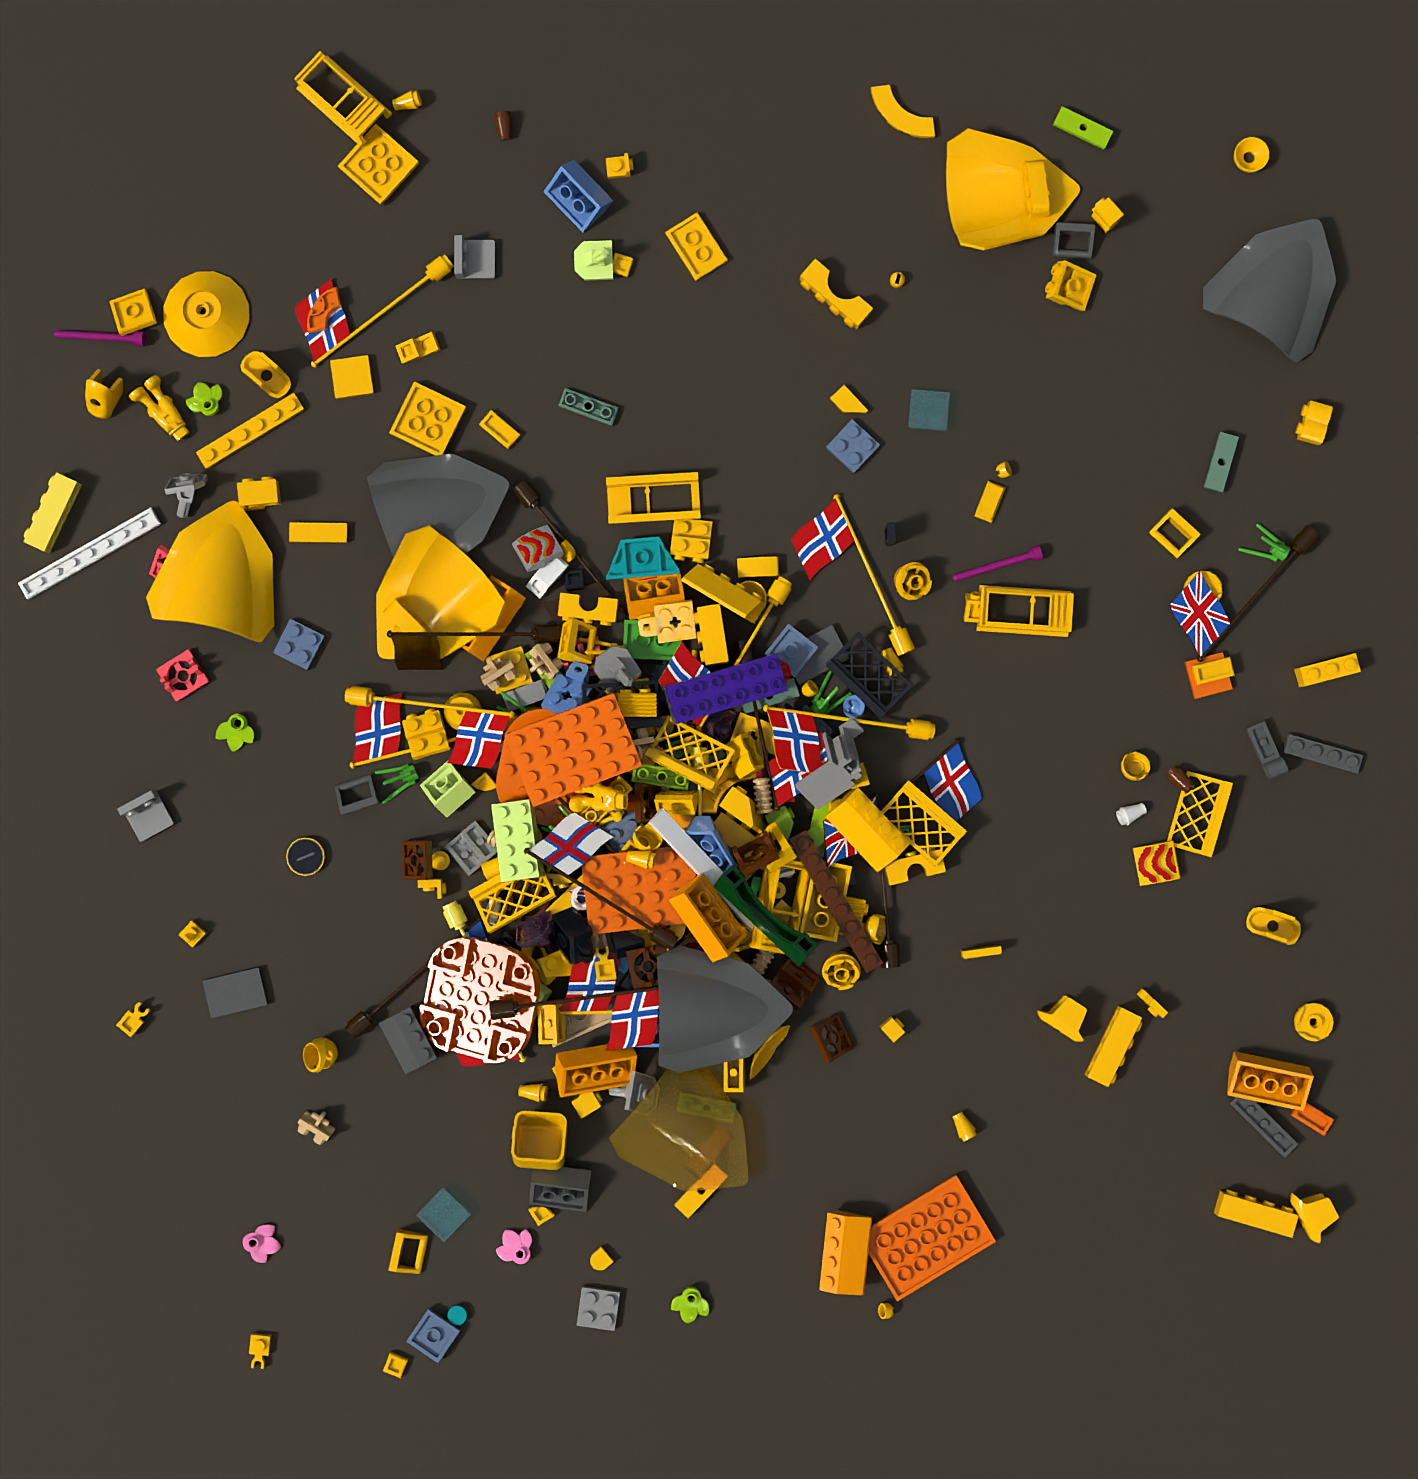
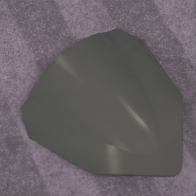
(1278, 286)
(438, 492)
(713, 1009)

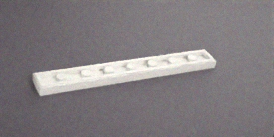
(89, 553)
(692, 855)

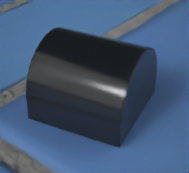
(507, 940)

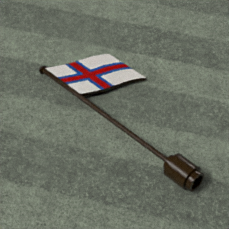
(570, 847)

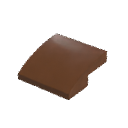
(794, 983)

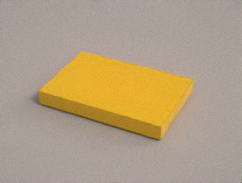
(696, 246)

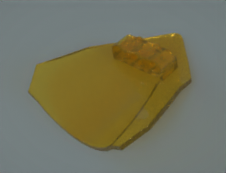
(686, 1133)

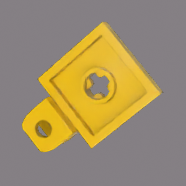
(660, 624)
(747, 724)

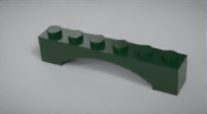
(794, 944)

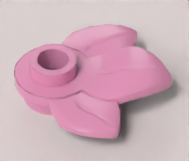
(264, 1244)
(513, 1244)

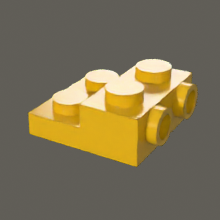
(1070, 285)
(691, 540)
(426, 734)

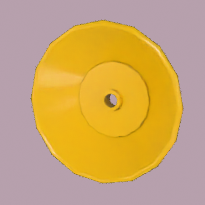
(222, 323)

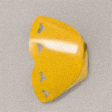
(765, 1051)

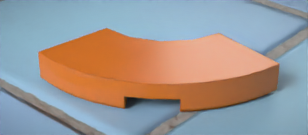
(322, 309)

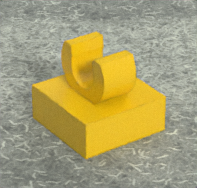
(192, 933)

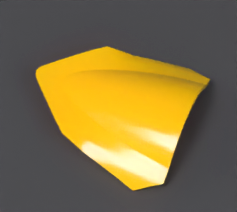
(1002, 190)
(218, 576)
(434, 590)

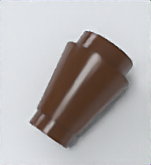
(503, 124)
(1180, 779)

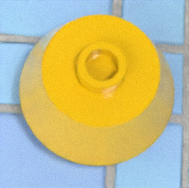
(912, 581)
(454, 717)
(841, 970)

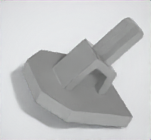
(185, 489)
(616, 666)
(636, 1090)

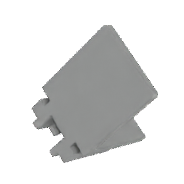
(840, 770)

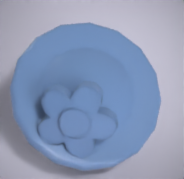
(853, 706)

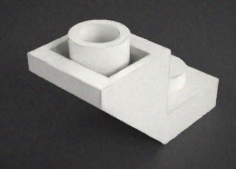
(546, 576)

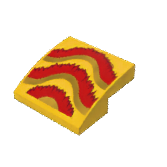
(1156, 863)

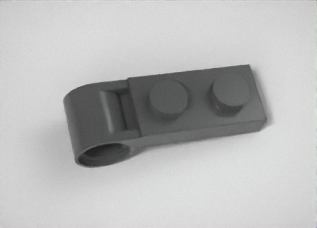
(1266, 751)

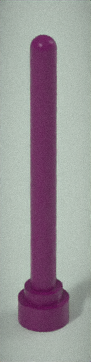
(137, 338)
(1033, 554)

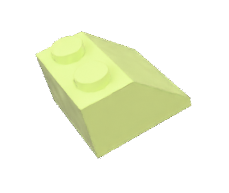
(447, 789)

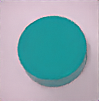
(457, 1314)

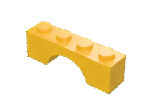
(852, 310)

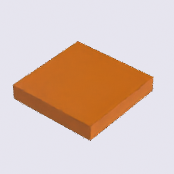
(1210, 687)

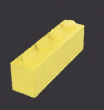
(52, 512)

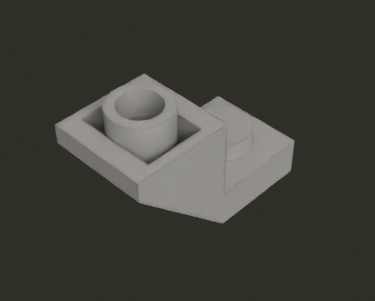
(526, 694)

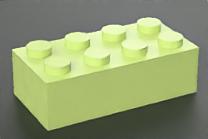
(514, 831)

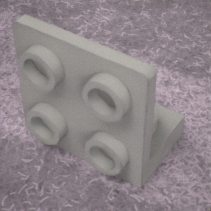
(474, 258)
(147, 815)

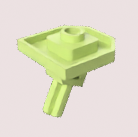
(594, 260)

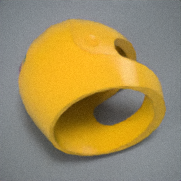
(320, 1053)

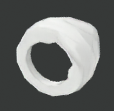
(786, 872)
(575, 903)

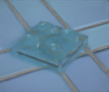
(928, 410)
(443, 1214)

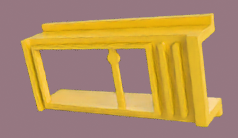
(360, 118)
(620, 498)
(1059, 612)
(767, 897)

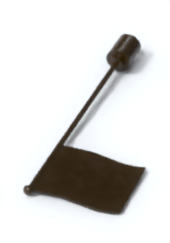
(589, 597)
(422, 649)

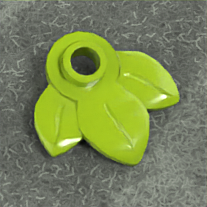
(203, 397)
(235, 735)
(690, 1307)

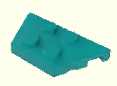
(641, 559)

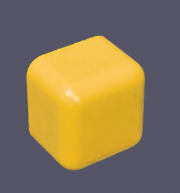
(539, 1140)

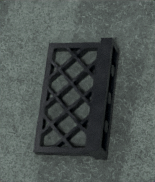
(857, 686)
(632, 722)

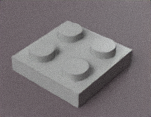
(598, 1308)

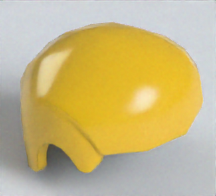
(1135, 766)
(647, 838)
(875, 928)

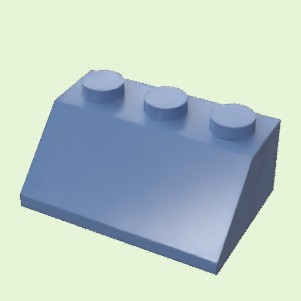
(578, 195)
(711, 841)

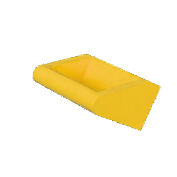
(1182, 525)
(568, 641)
(677, 802)
(786, 853)
(551, 1026)
(395, 1265)

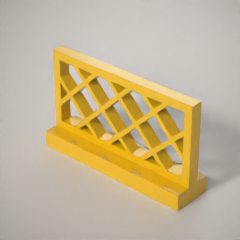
(683, 769)
(933, 811)
(1215, 820)
(494, 886)

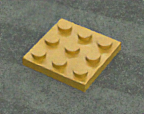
(378, 164)
(427, 419)

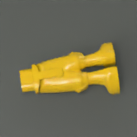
(165, 412)
(604, 799)

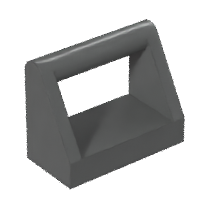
(1073, 229)
(360, 804)

